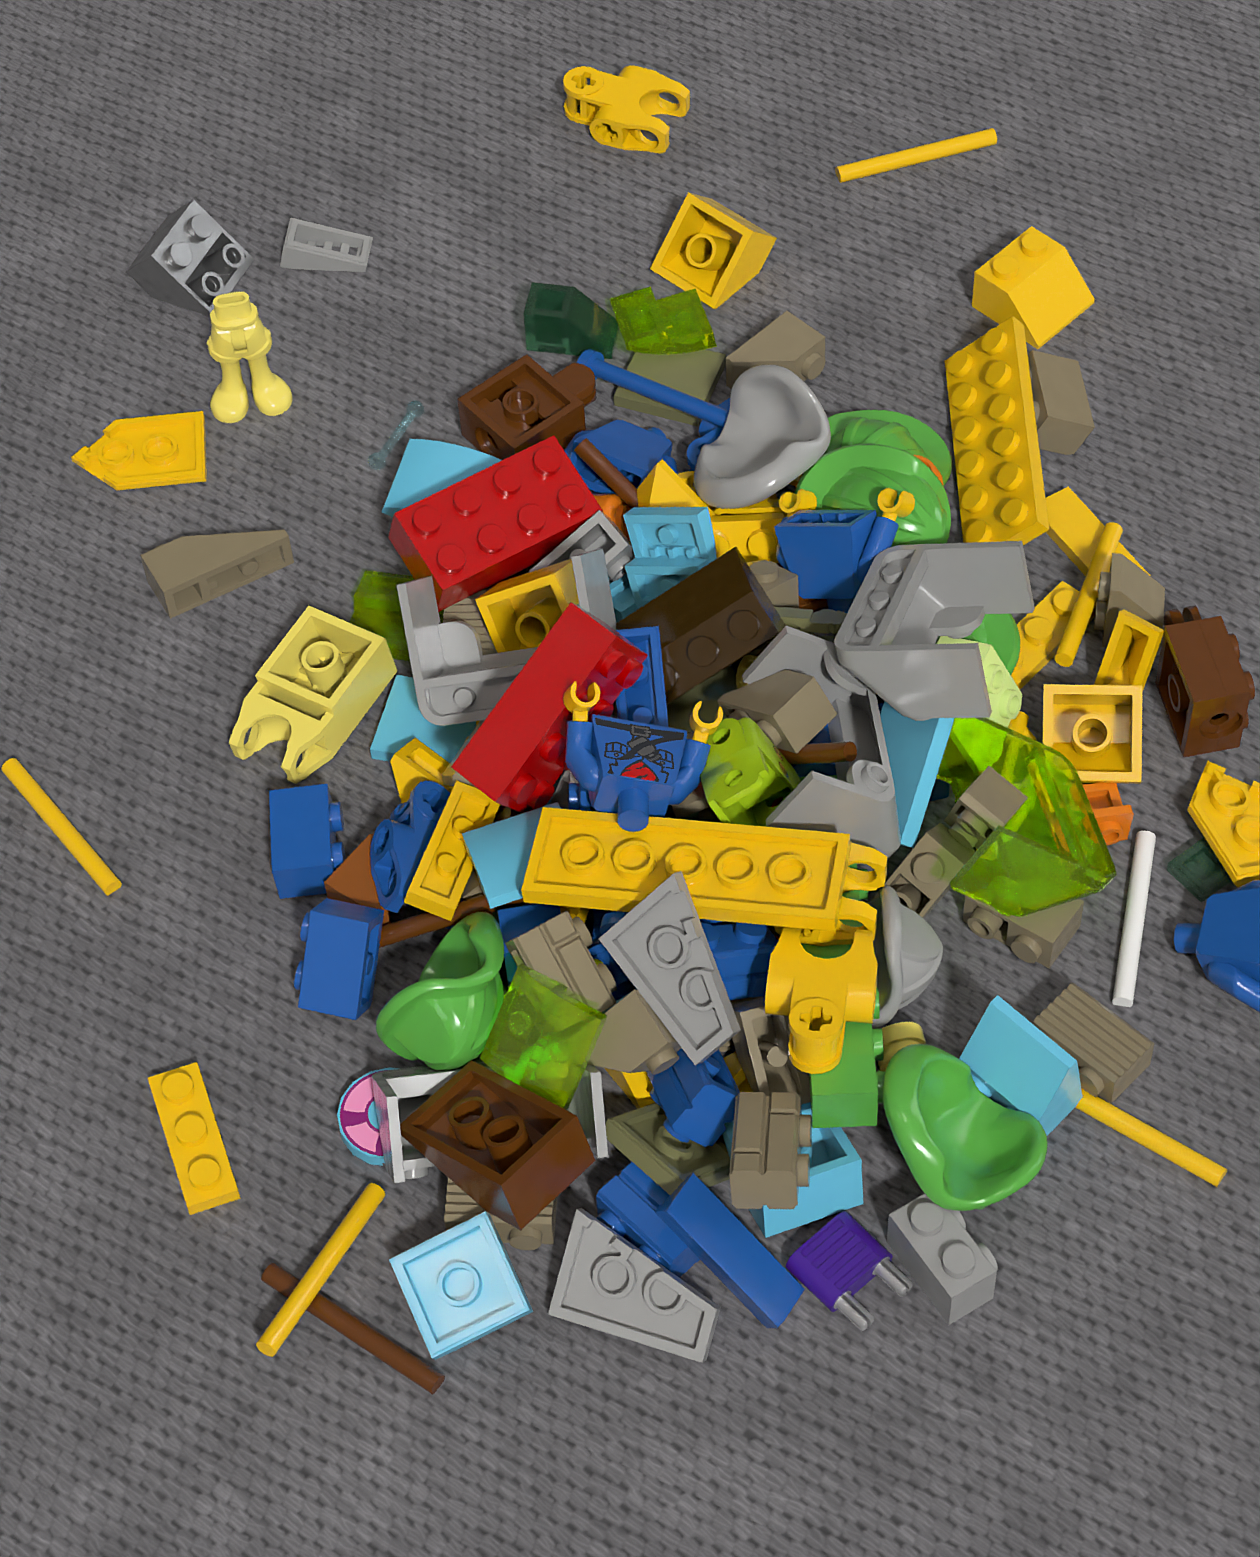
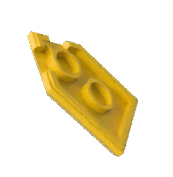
(148, 451)
(1230, 821)

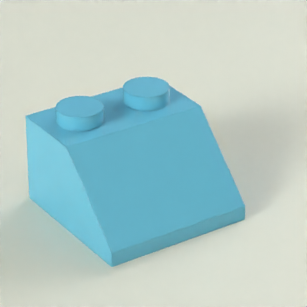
(1022, 1066)
(833, 1184)

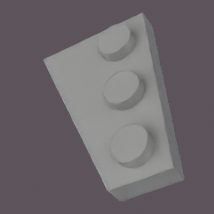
(674, 969)
(629, 1294)

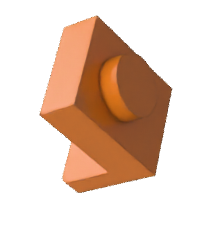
(1111, 815)

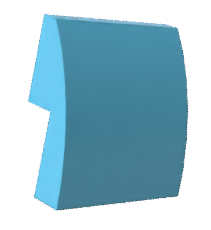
(431, 467)
(666, 547)
(502, 854)

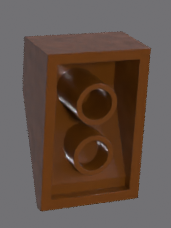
(499, 1143)

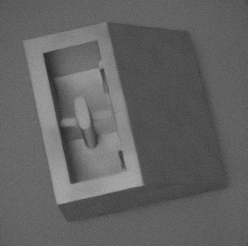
(190, 261)

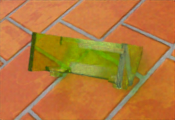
(1050, 845)

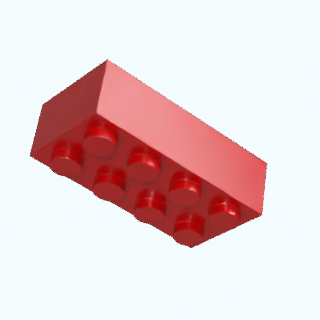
(493, 522)
(523, 738)

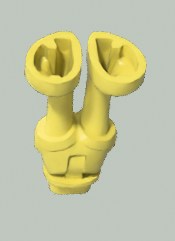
(239, 335)

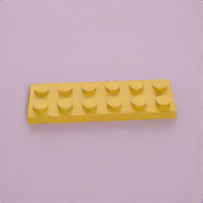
(996, 438)
(729, 868)

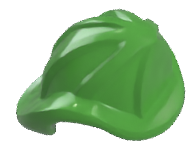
(891, 430)
(857, 474)
(454, 1002)
(953, 1135)

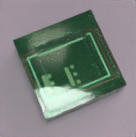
(1199, 870)

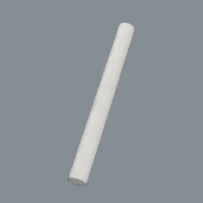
(1134, 919)

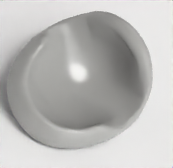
(767, 441)
(905, 954)

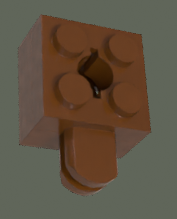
(526, 407)
(1202, 682)

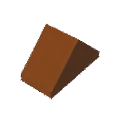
(354, 882)

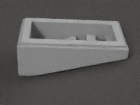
(301, 249)

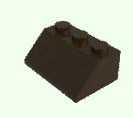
(708, 622)

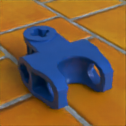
(402, 843)

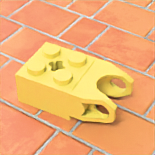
(313, 691)

